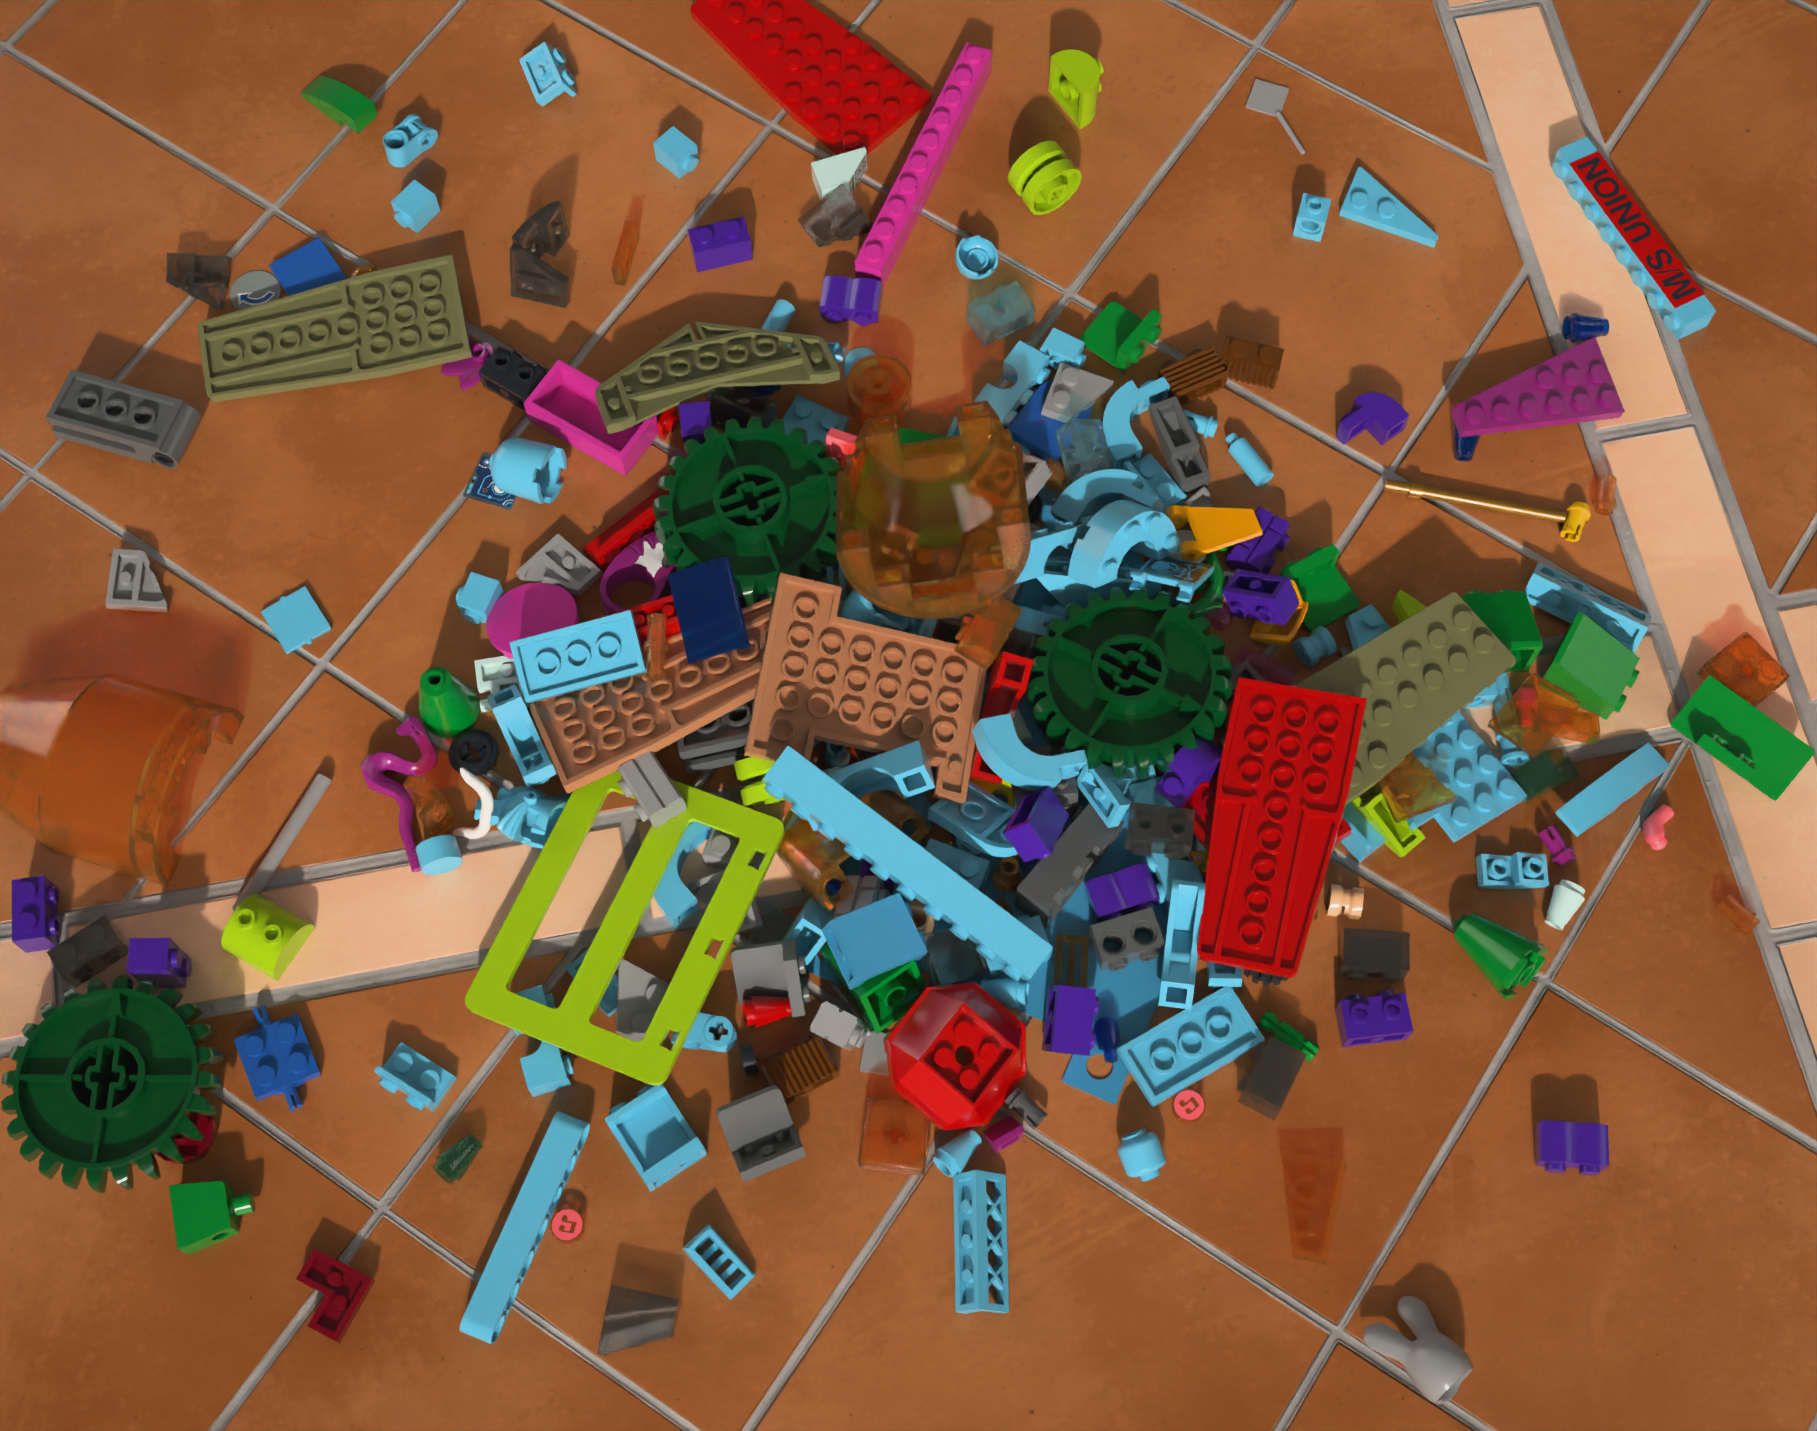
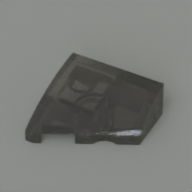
(835, 218)
(200, 276)
(636, 1319)

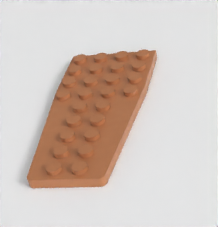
(618, 720)

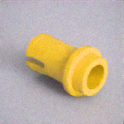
(1577, 515)

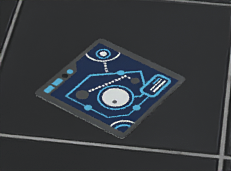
(483, 488)

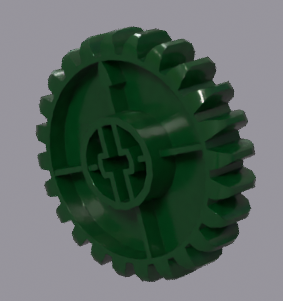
(751, 499)
(1129, 681)

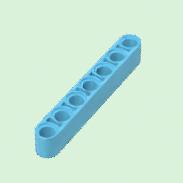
(524, 1228)

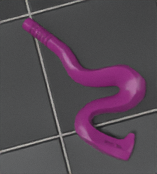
(373, 772)

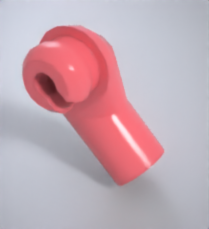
(1653, 827)

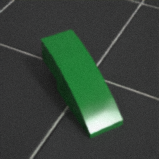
(340, 103)

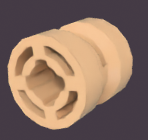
(1344, 901)

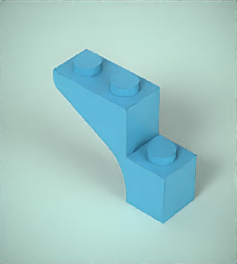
(1181, 944)

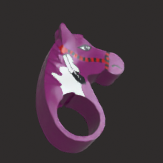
(639, 561)

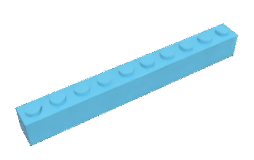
(907, 864)

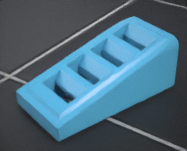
(691, 1247)

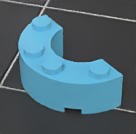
(1113, 533)

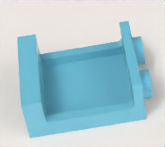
(655, 1135)

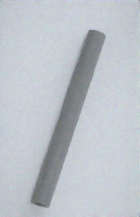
(285, 838)

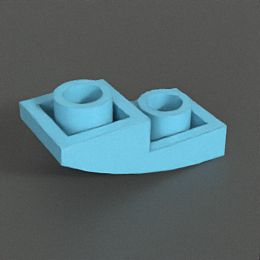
(1512, 871)

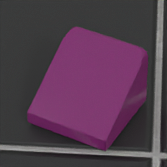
(1003, 1134)

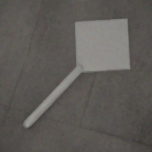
(1270, 99)
(873, 1055)

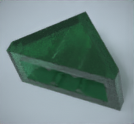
(1545, 773)

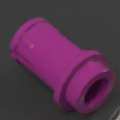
(1559, 848)

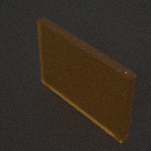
(1533, 714)

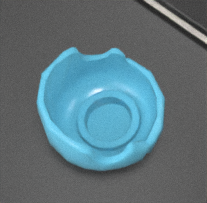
(976, 257)

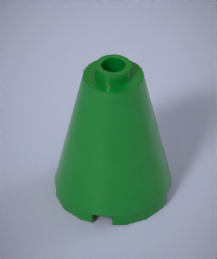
(446, 703)
(1499, 953)

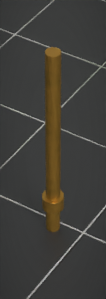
(1416, 490)

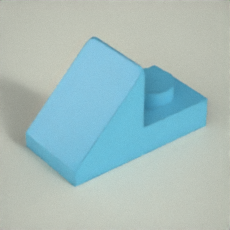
(1105, 793)

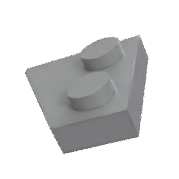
(636, 1000)

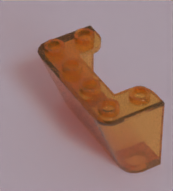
(815, 858)

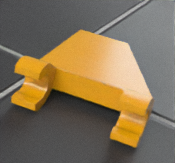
(1213, 528)

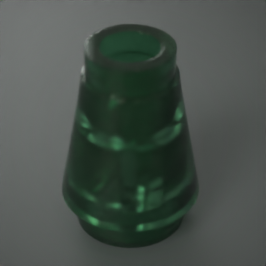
(455, 1161)

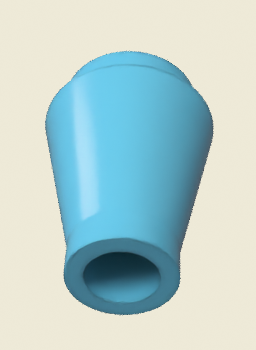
(1008, 991)
(955, 1154)

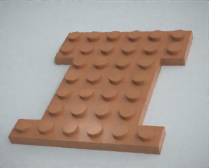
(862, 687)

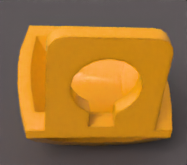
(1279, 634)

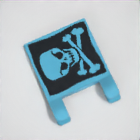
(1172, 572)

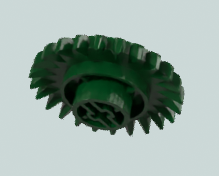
(110, 1082)

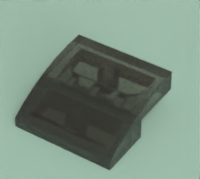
(544, 231)

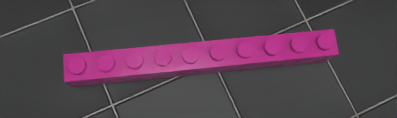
(924, 164)

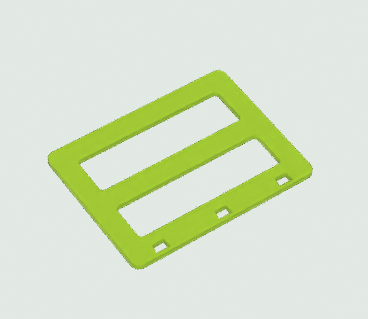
(570, 1023)

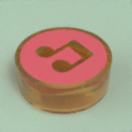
(1188, 1106)
(567, 1225)

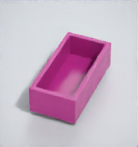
(568, 409)

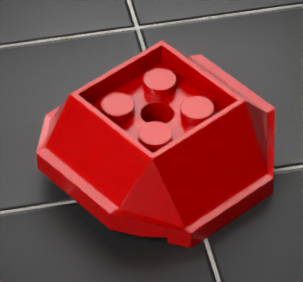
(924, 1049)

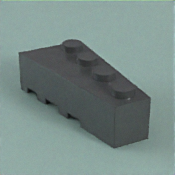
(1064, 870)

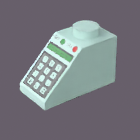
(837, 170)

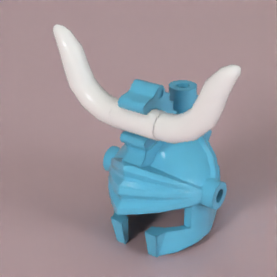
(520, 813)

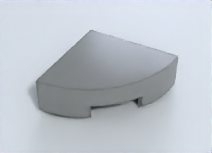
(1201, 498)

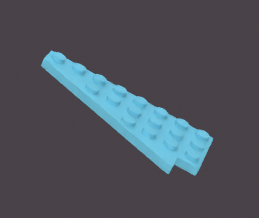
(1454, 755)

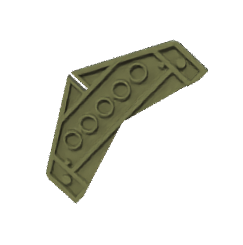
(721, 358)

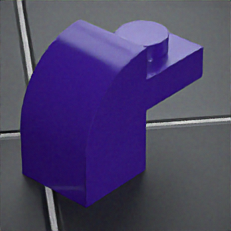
(1376, 414)
(1189, 771)

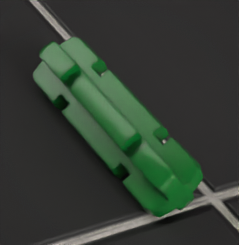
(1288, 1034)

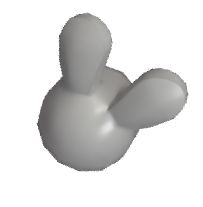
(1431, 1361)

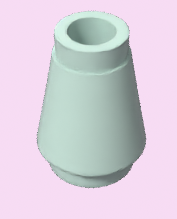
(1564, 903)

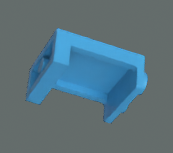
(874, 939)

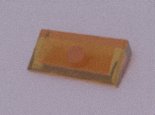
(1580, 727)

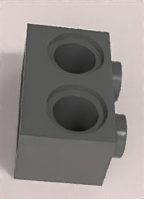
(1122, 932)

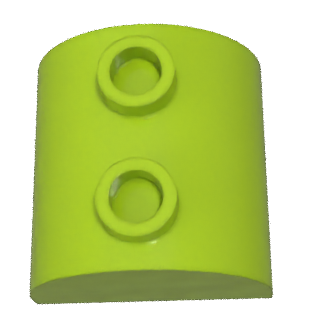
(1076, 84)
(265, 935)

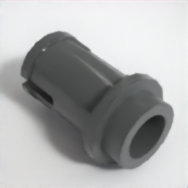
(1025, 1108)

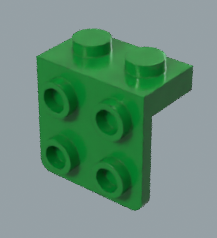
(1121, 335)
(1321, 587)

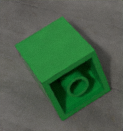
(1511, 621)
(1592, 667)
(882, 997)

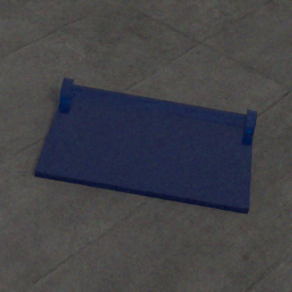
(708, 610)

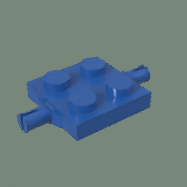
(277, 1057)

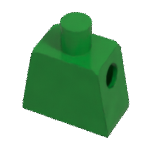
(206, 1213)

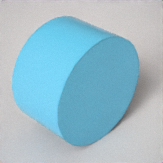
(439, 855)

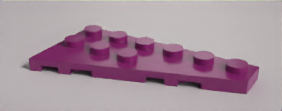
(1553, 393)

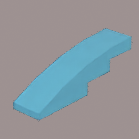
(1612, 789)

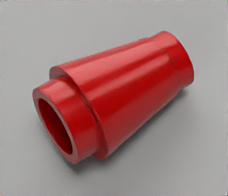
(765, 1010)

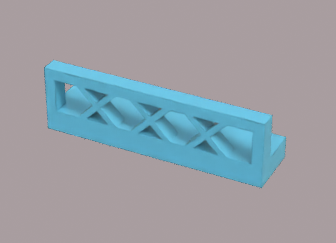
(1566, 596)
(975, 1240)

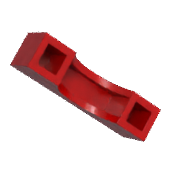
(1003, 692)

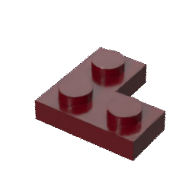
(343, 1291)

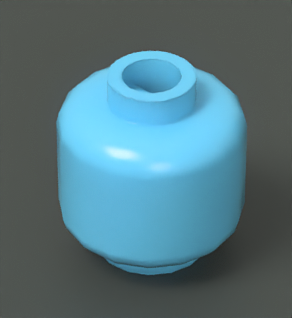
(1141, 1154)

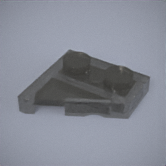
(536, 279)

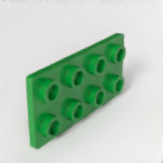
(1742, 738)

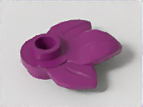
(468, 368)

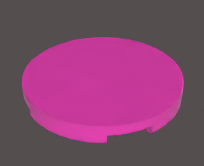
(529, 612)

